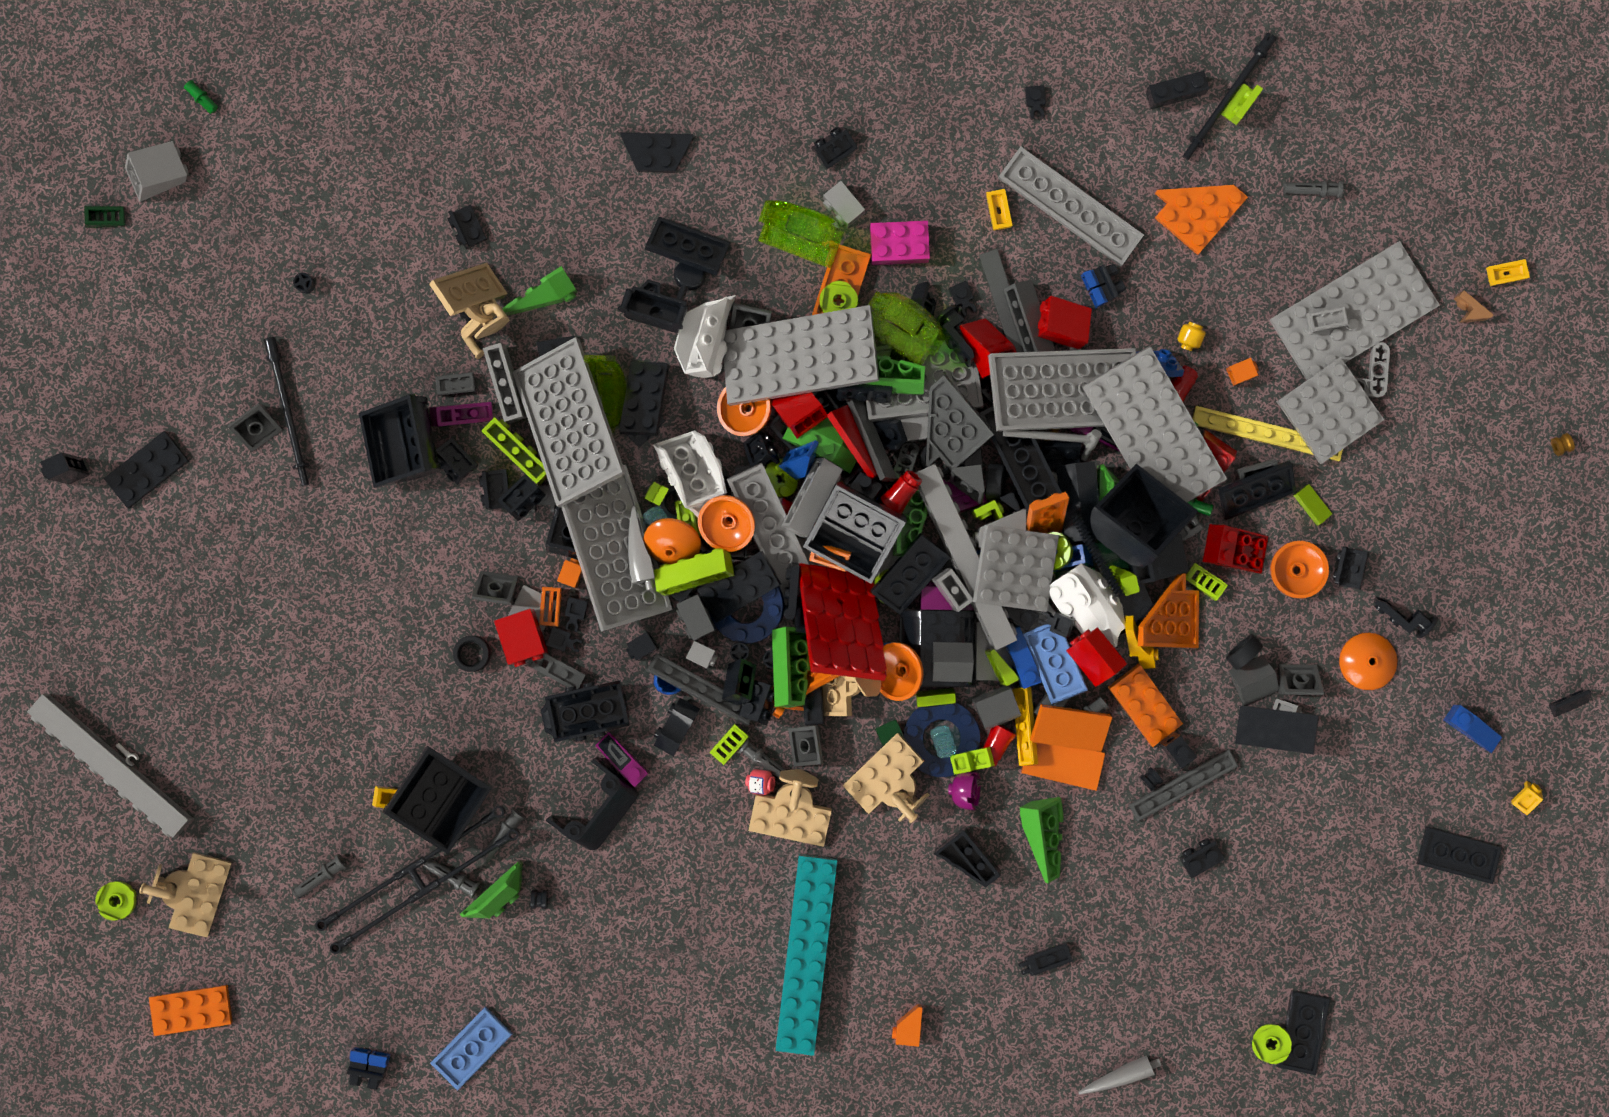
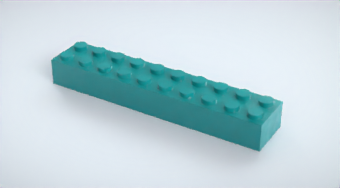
(806, 954)

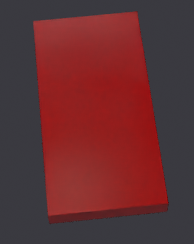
(847, 429)

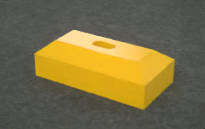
(995, 200)
(1517, 271)

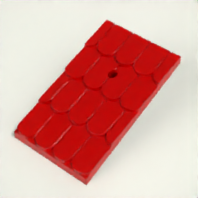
(841, 623)

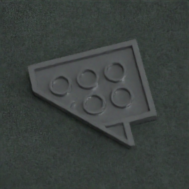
(953, 425)

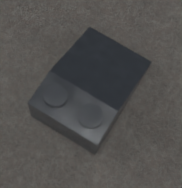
(559, 538)

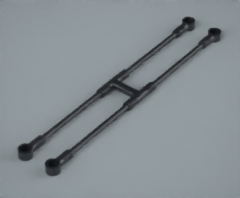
(423, 889)

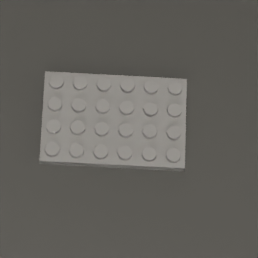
(936, 366)

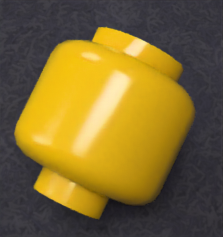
(1191, 336)

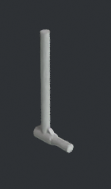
(1089, 440)

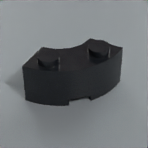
(676, 727)

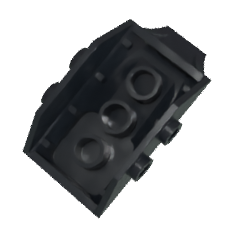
(585, 711)

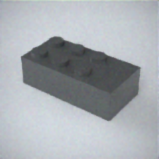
(696, 617)

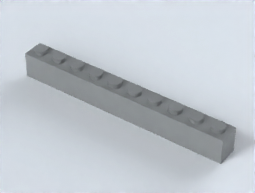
(962, 553)
(110, 765)

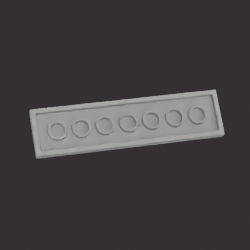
(1070, 206)
(776, 542)

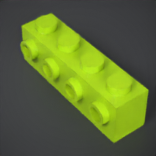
(513, 447)
(693, 572)

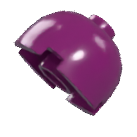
(965, 790)

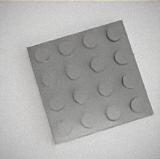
(1330, 410)
(1015, 568)

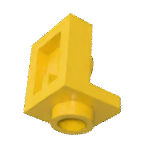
(1528, 797)

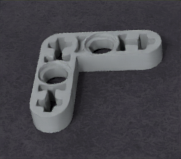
(1368, 384)

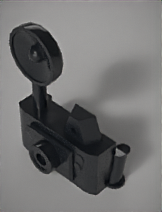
(661, 310)

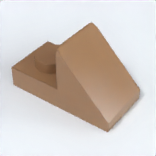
(1475, 310)

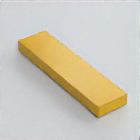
(1024, 726)

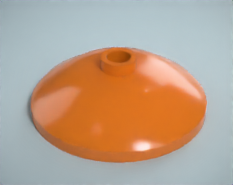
(740, 421)
(718, 530)
(671, 540)
(1312, 569)
(1356, 656)
(901, 684)

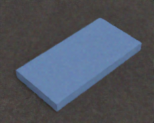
(1054, 664)
(471, 1048)

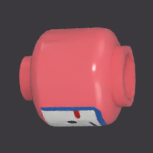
(760, 782)

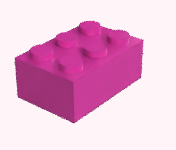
(899, 242)

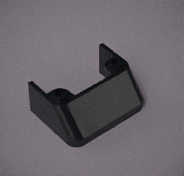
(620, 799)

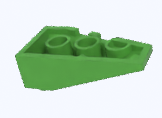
(554, 289)
(1041, 826)

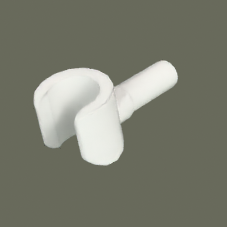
(127, 754)

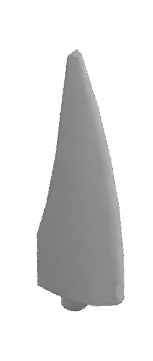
(639, 559)
(1124, 1075)

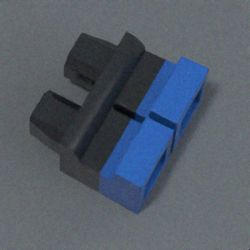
(1102, 276)
(367, 1065)

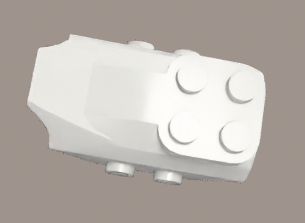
(701, 341)
(692, 469)
(1088, 600)

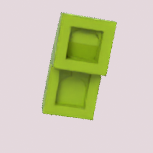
(656, 493)
(972, 760)

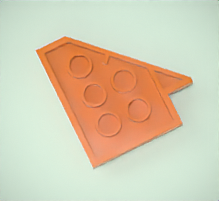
(1198, 212)
(1173, 618)

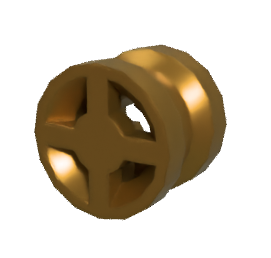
(1562, 444)

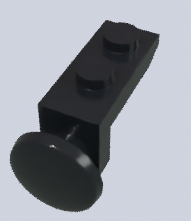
(950, 323)
(1416, 620)

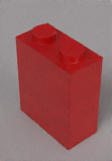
(1064, 322)
(799, 412)
(521, 637)
(1096, 656)

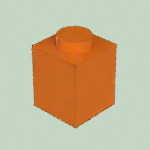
(1242, 371)
(570, 573)

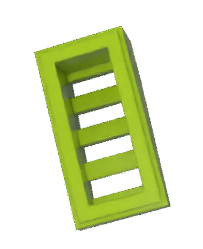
(1126, 580)
(1214, 596)
(1002, 670)
(740, 732)

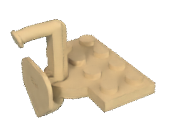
(476, 295)
(839, 691)
(887, 778)
(793, 813)
(193, 894)

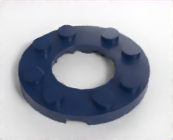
(760, 629)
(923, 717)

